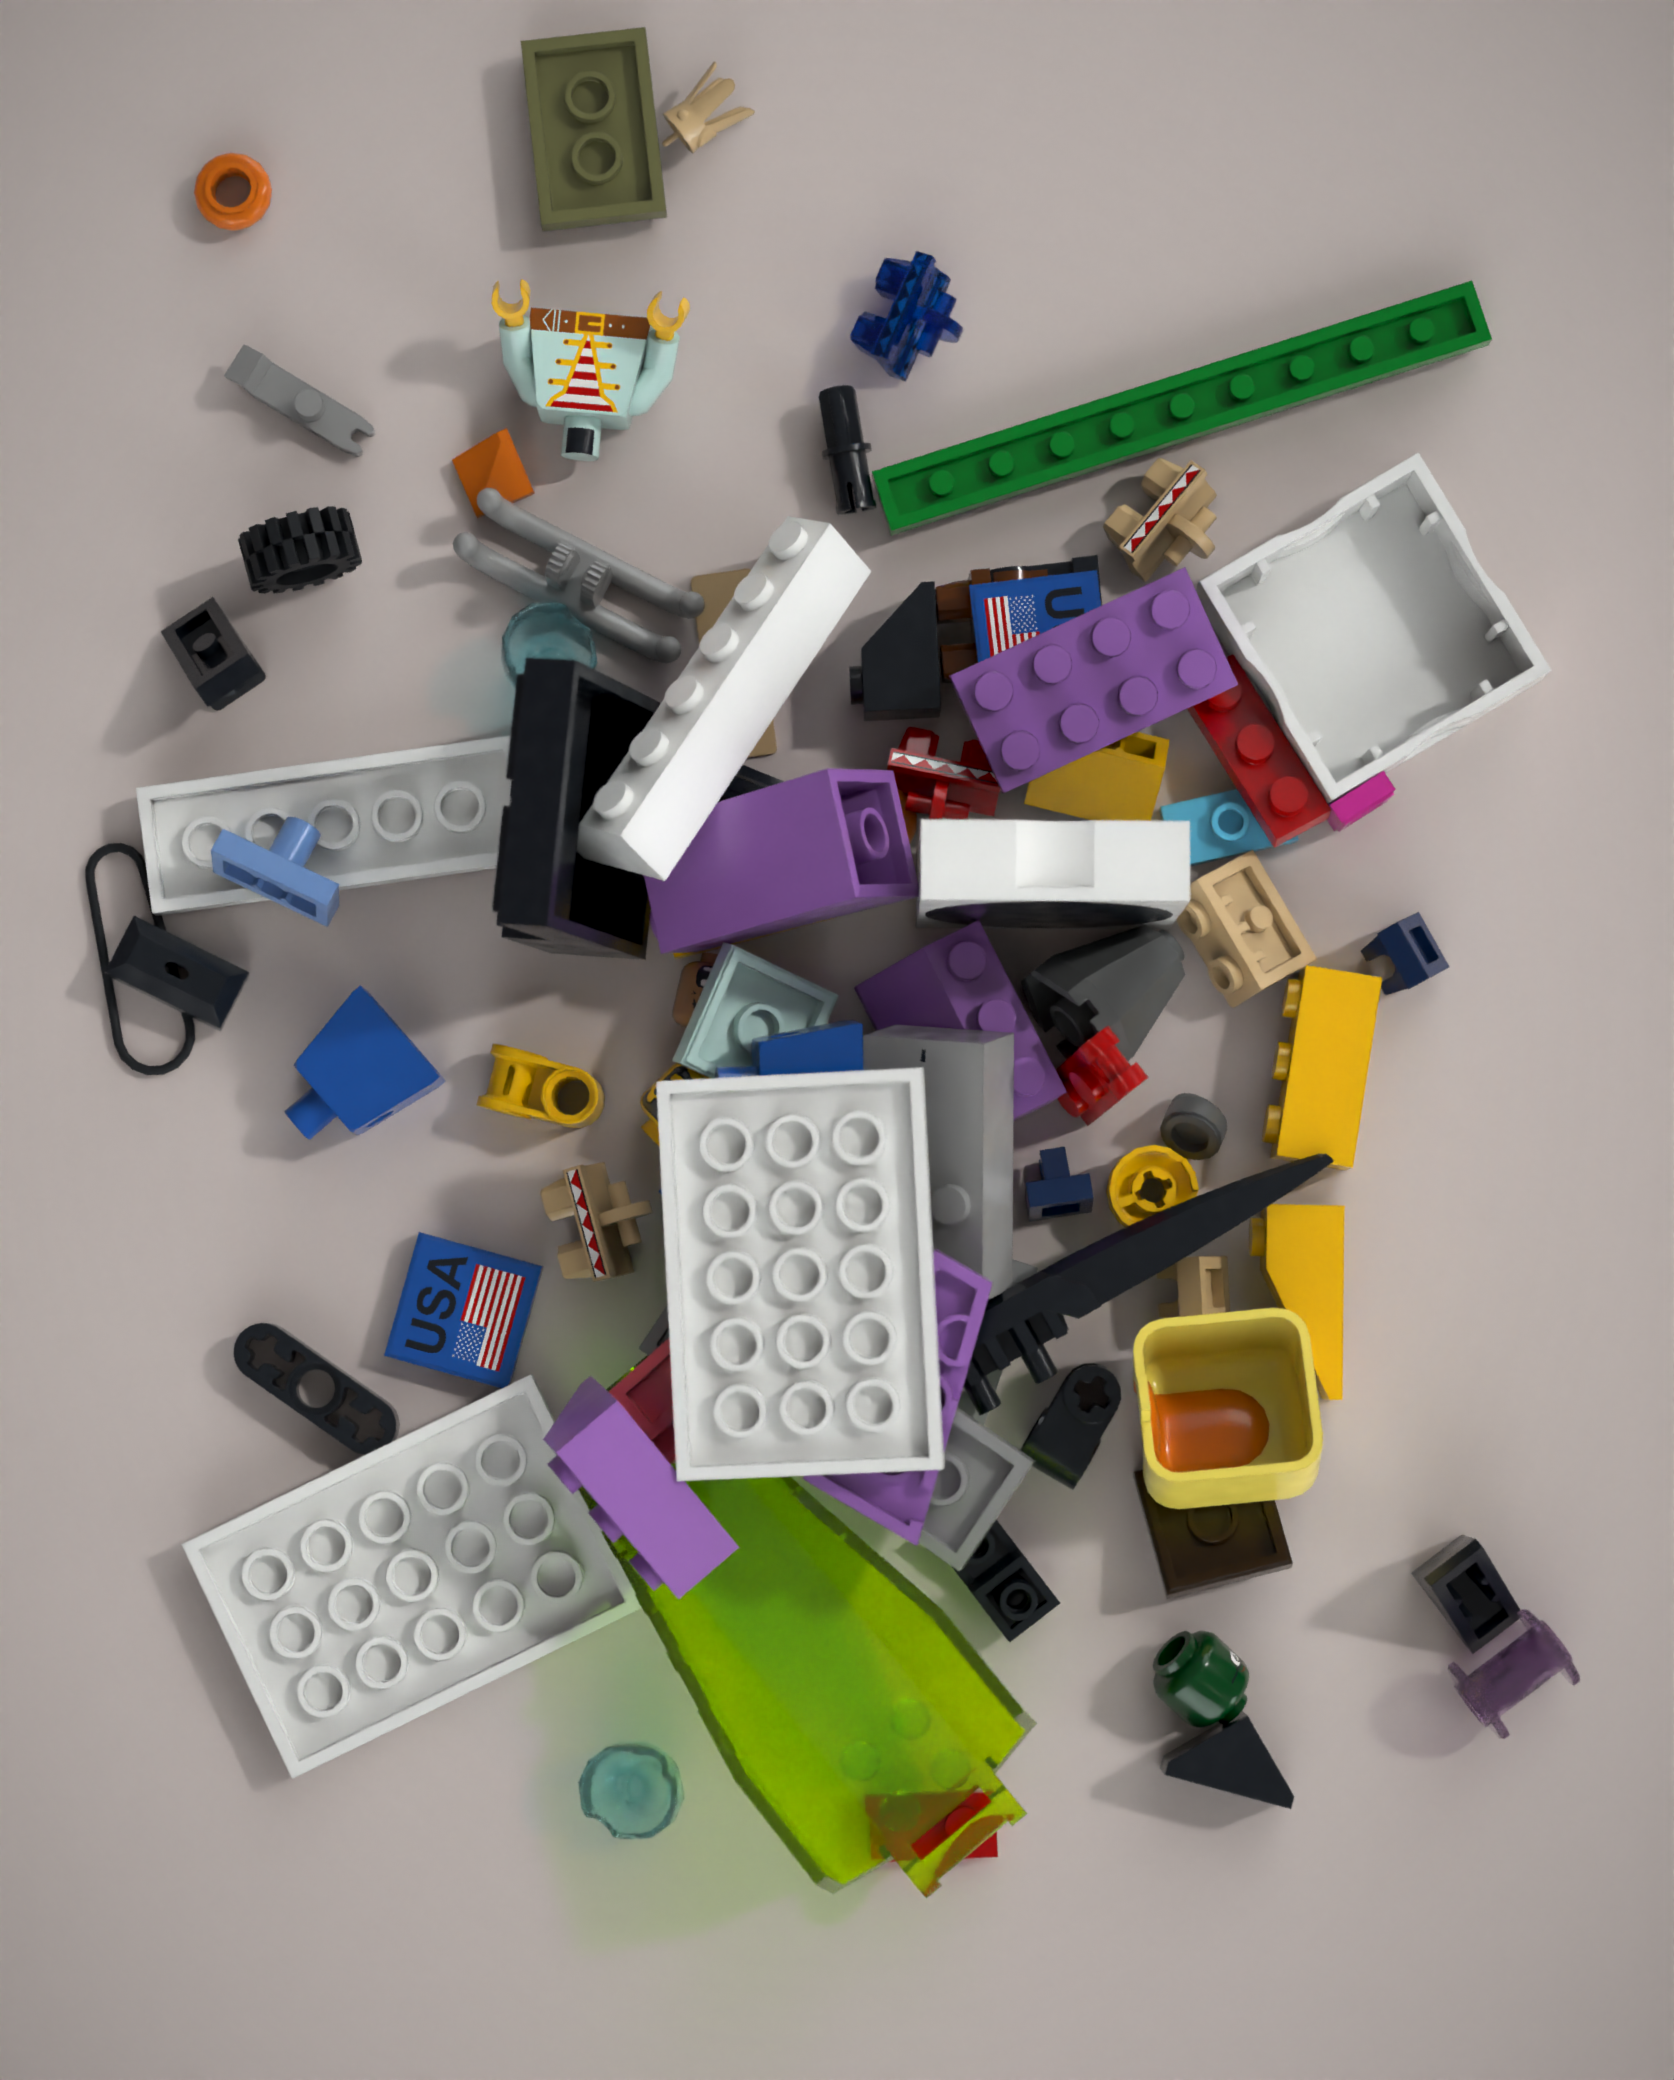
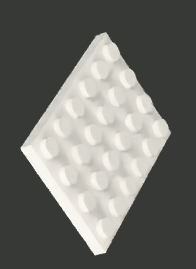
(800, 1274)
(409, 1577)

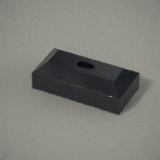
(204, 995)

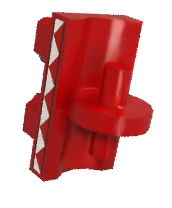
(942, 785)

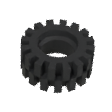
(300, 550)

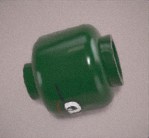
(1200, 1679)

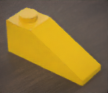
(1305, 1274)

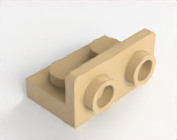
(1243, 929)

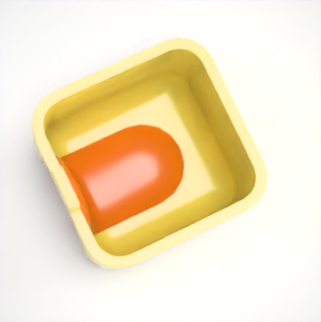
(1227, 1408)

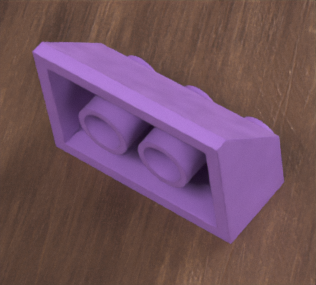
(964, 987)
(635, 1491)

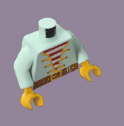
(587, 365)

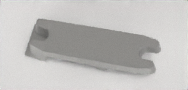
(298, 400)

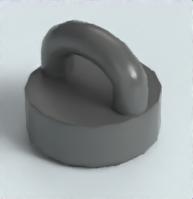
(1193, 1127)

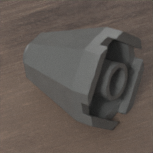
(1107, 983)

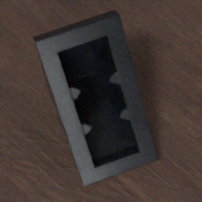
(1468, 1592)
(1232, 1761)

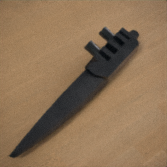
(1033, 1309)

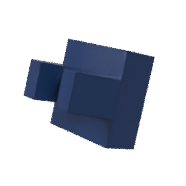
(1411, 951)
(1057, 1191)

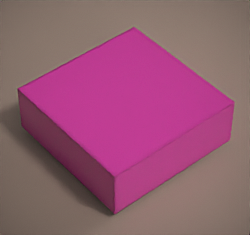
(1360, 801)

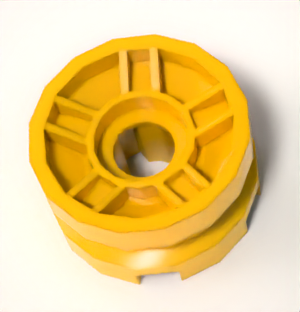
(1145, 1163)

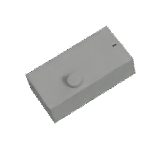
(967, 1136)

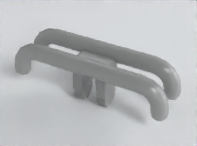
(577, 578)

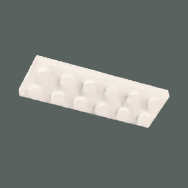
(376, 817)

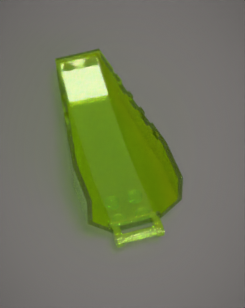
(835, 1688)

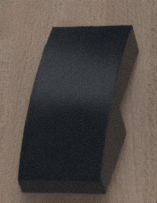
(1006, 1584)

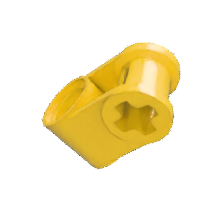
(529, 1088)

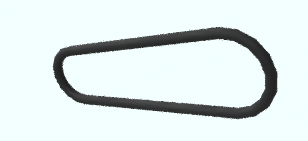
(104, 961)

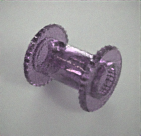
(1514, 1673)

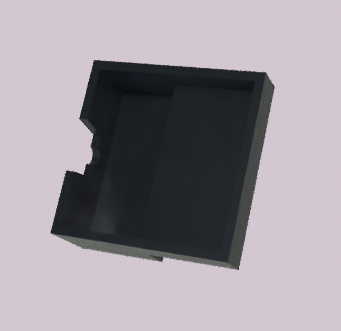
(563, 748)

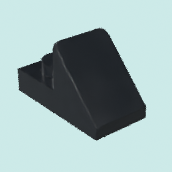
(213, 655)

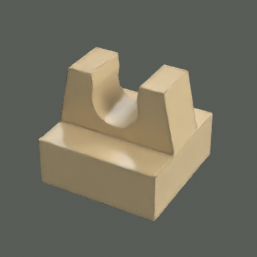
(1201, 1286)

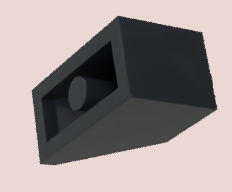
(901, 663)

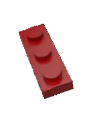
(1260, 760)

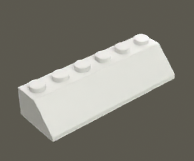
(723, 700)

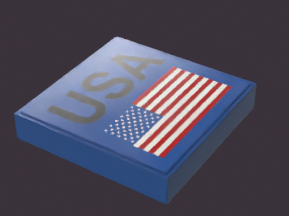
(1023, 608)
(463, 1311)

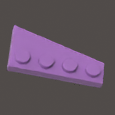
(903, 1497)

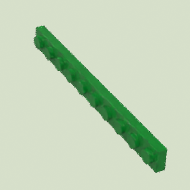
(1181, 408)

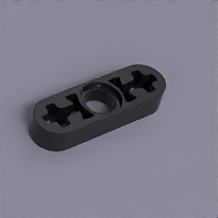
(286, 1349)

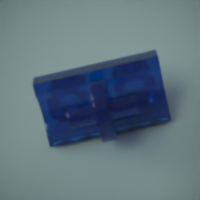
(915, 319)

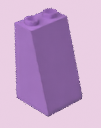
(786, 861)

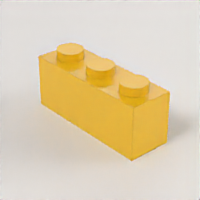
(1322, 1065)

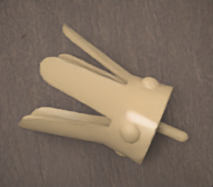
(689, 115)

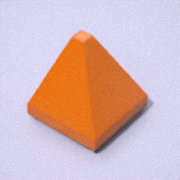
(493, 465)

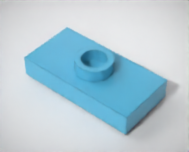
(1219, 826)

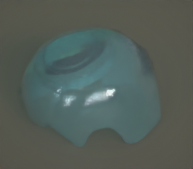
(547, 633)
(632, 1789)

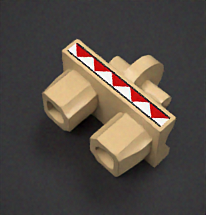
(1173, 523)
(603, 1220)

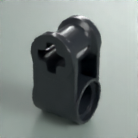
(1067, 1435)

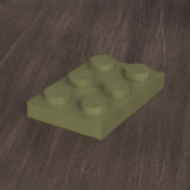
(593, 129)

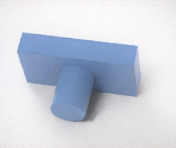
(280, 870)

